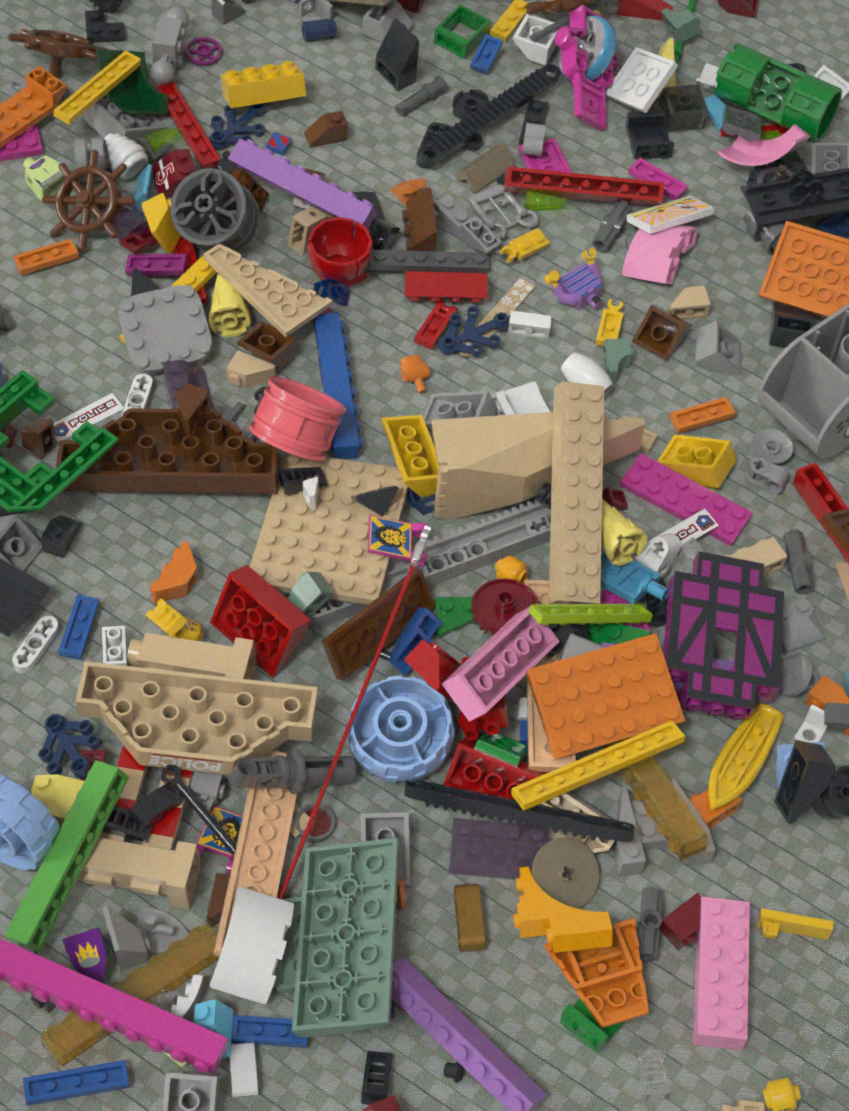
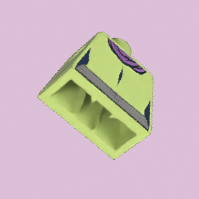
(43, 176)

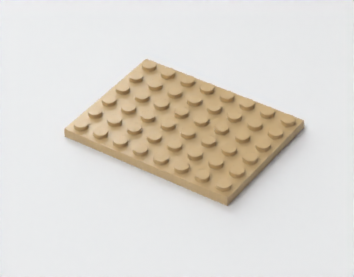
(332, 535)

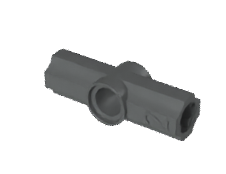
(611, 226)
(798, 561)
(650, 912)

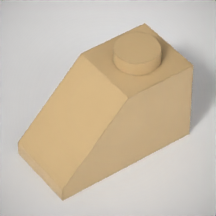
(691, 303)
(248, 370)

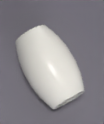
(584, 370)

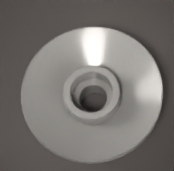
(773, 440)

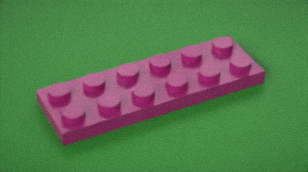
(684, 497)

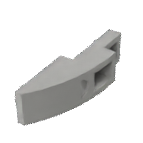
(466, 228)

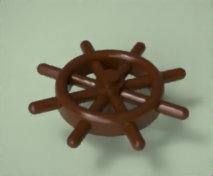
(556, 6)
(57, 45)
(88, 200)

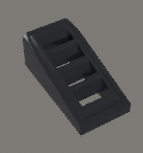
(289, 478)
(658, 618)
(115, 829)
(372, 1092)

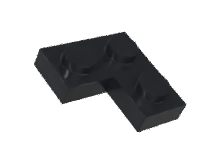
(100, 31)

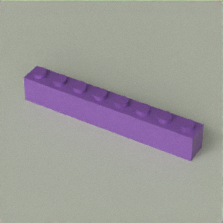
(300, 184)
(463, 1040)

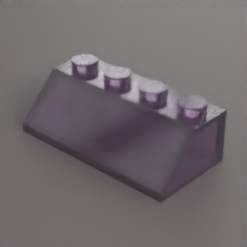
(493, 848)

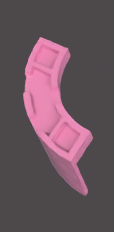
(765, 150)
(656, 254)

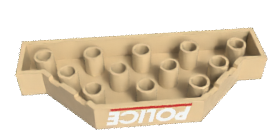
(194, 717)

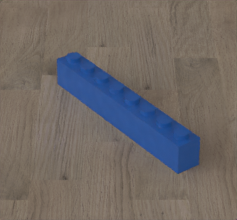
(336, 382)

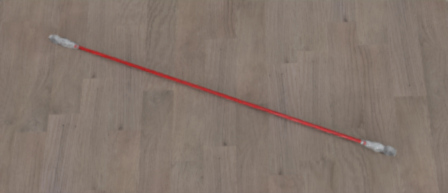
(419, 551)

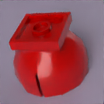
(337, 254)

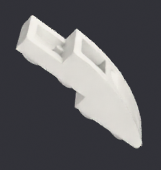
(114, 645)

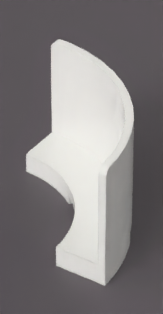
(520, 400)
(253, 945)

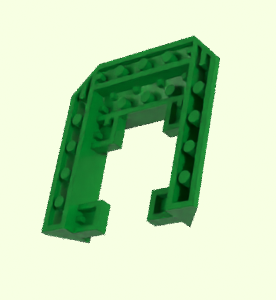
(42, 484)

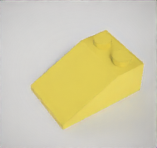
(56, 793)

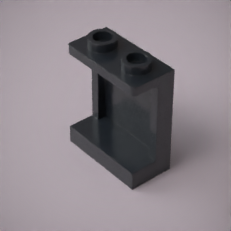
(648, 134)

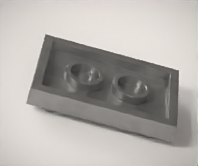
(741, 123)

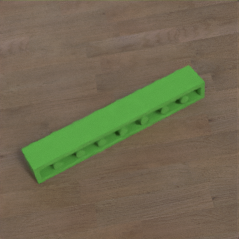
(66, 856)

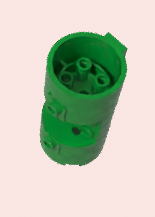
(777, 91)

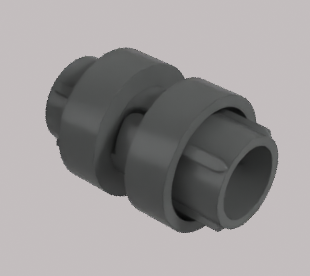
(767, 235)

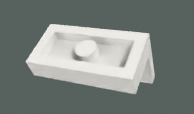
(529, 324)

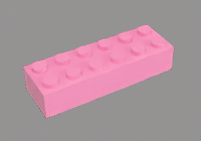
(499, 664)
(722, 974)

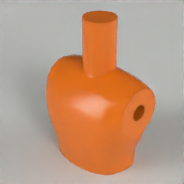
(414, 370)

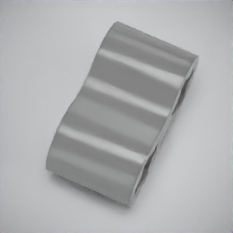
(533, 139)

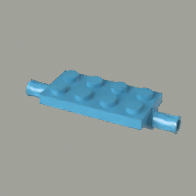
(631, 580)

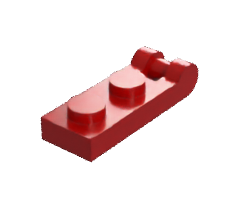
(434, 325)

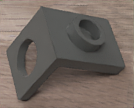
(157, 154)

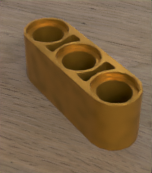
(469, 917)

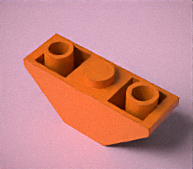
(176, 577)

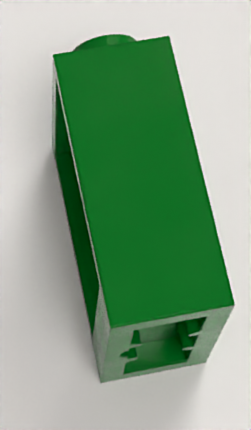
(454, 43)

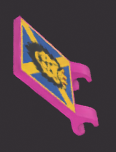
(393, 538)
(208, 840)

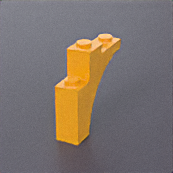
(563, 925)

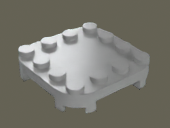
(164, 328)

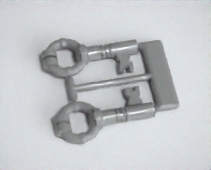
(494, 192)

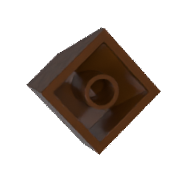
(661, 332)
(269, 344)

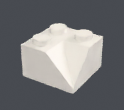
(540, 50)

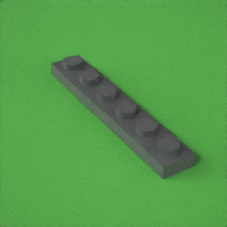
(429, 261)

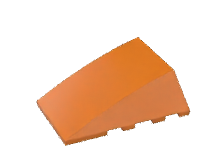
(608, 977)

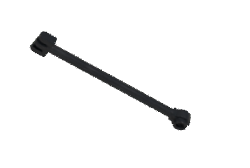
(201, 811)

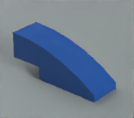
(419, 627)

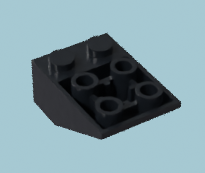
(398, 56)
(788, 324)

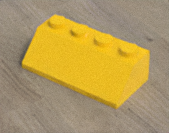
(413, 452)

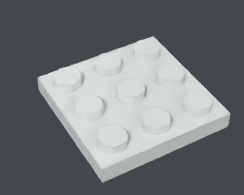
(641, 79)

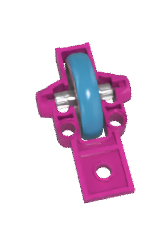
(588, 62)

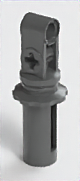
(291, 771)

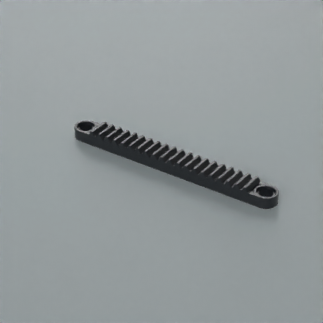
(489, 114)
(511, 810)

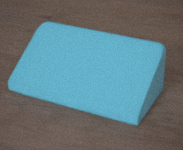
(143, 186)

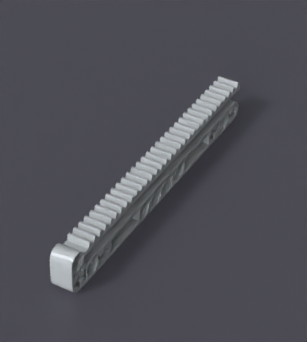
(490, 539)

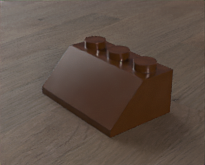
(420, 222)

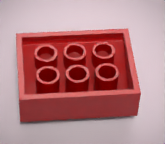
(259, 613)

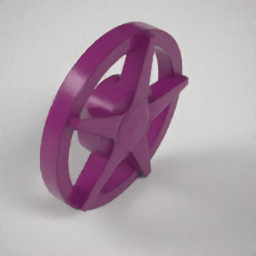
(203, 51)

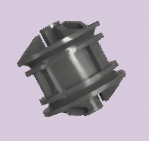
(201, 200)

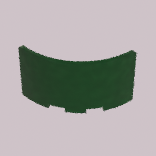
(135, 92)

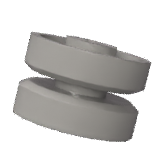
(82, 154)

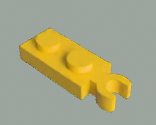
(525, 245)
(610, 323)

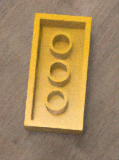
(263, 84)

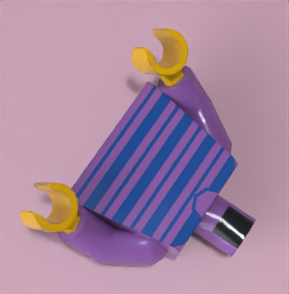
(579, 286)

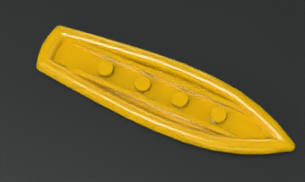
(743, 755)

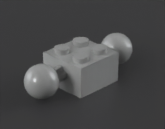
(169, 45)

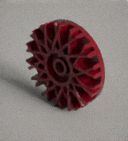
(500, 601)

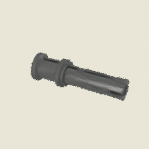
(427, 92)

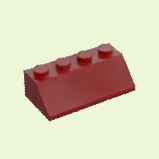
(445, 284)
(433, 665)
(485, 773)

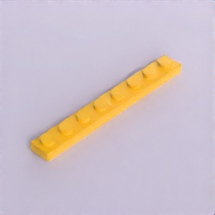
(597, 765)

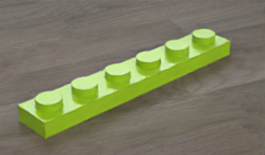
(589, 613)

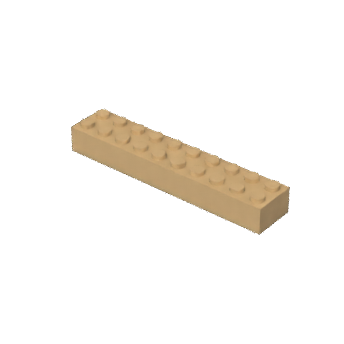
(576, 494)

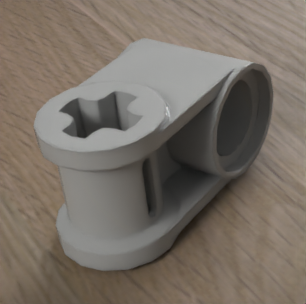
(768, 476)

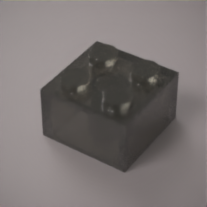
(683, 107)

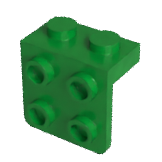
(583, 1025)

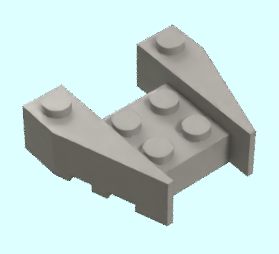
(630, 855)

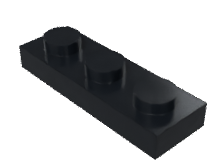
(535, 114)

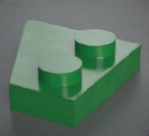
(453, 613)

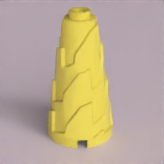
(228, 310)
(620, 536)

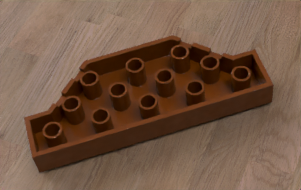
(162, 457)

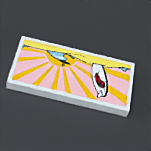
(670, 214)

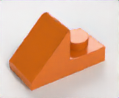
(408, 189)

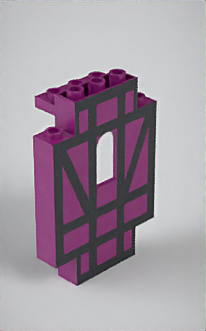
(726, 597)

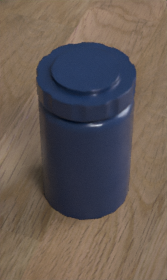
(318, 29)

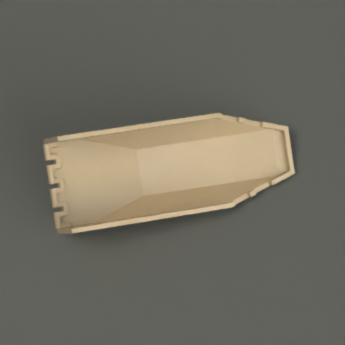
(507, 458)

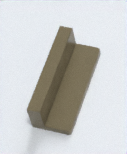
(486, 167)

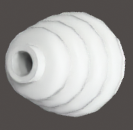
(123, 150)

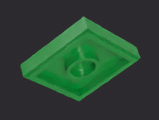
(502, 748)

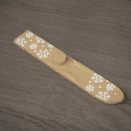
(508, 303)

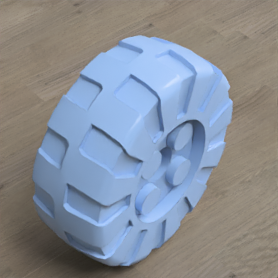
(407, 751)
(24, 827)

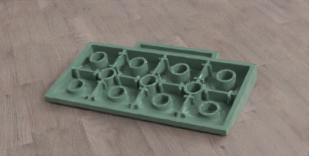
(342, 939)

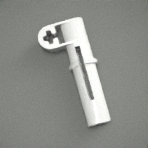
(659, 560)

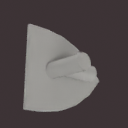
(159, 928)

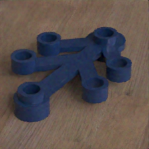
(220, 139)
(500, 322)
(56, 726)

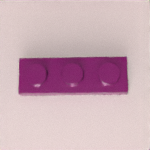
(157, 264)

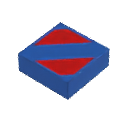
(278, 143)

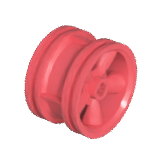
(297, 418)

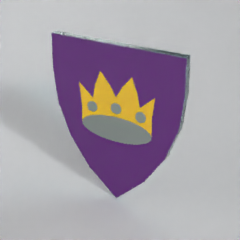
(88, 953)

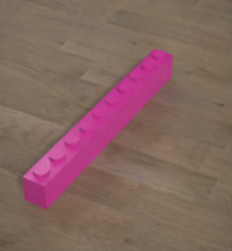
(111, 1008)

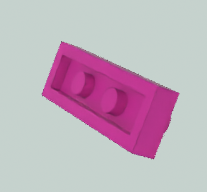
(644, 170)

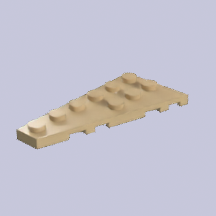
(269, 292)

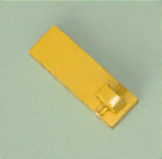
(774, 921)

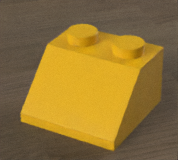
(160, 221)

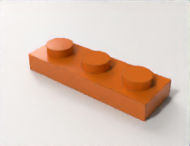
(46, 257)
(702, 415)

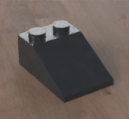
(804, 779)

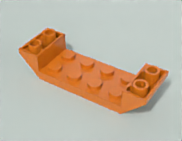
(30, 104)

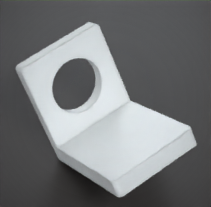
(707, 78)
(813, 722)

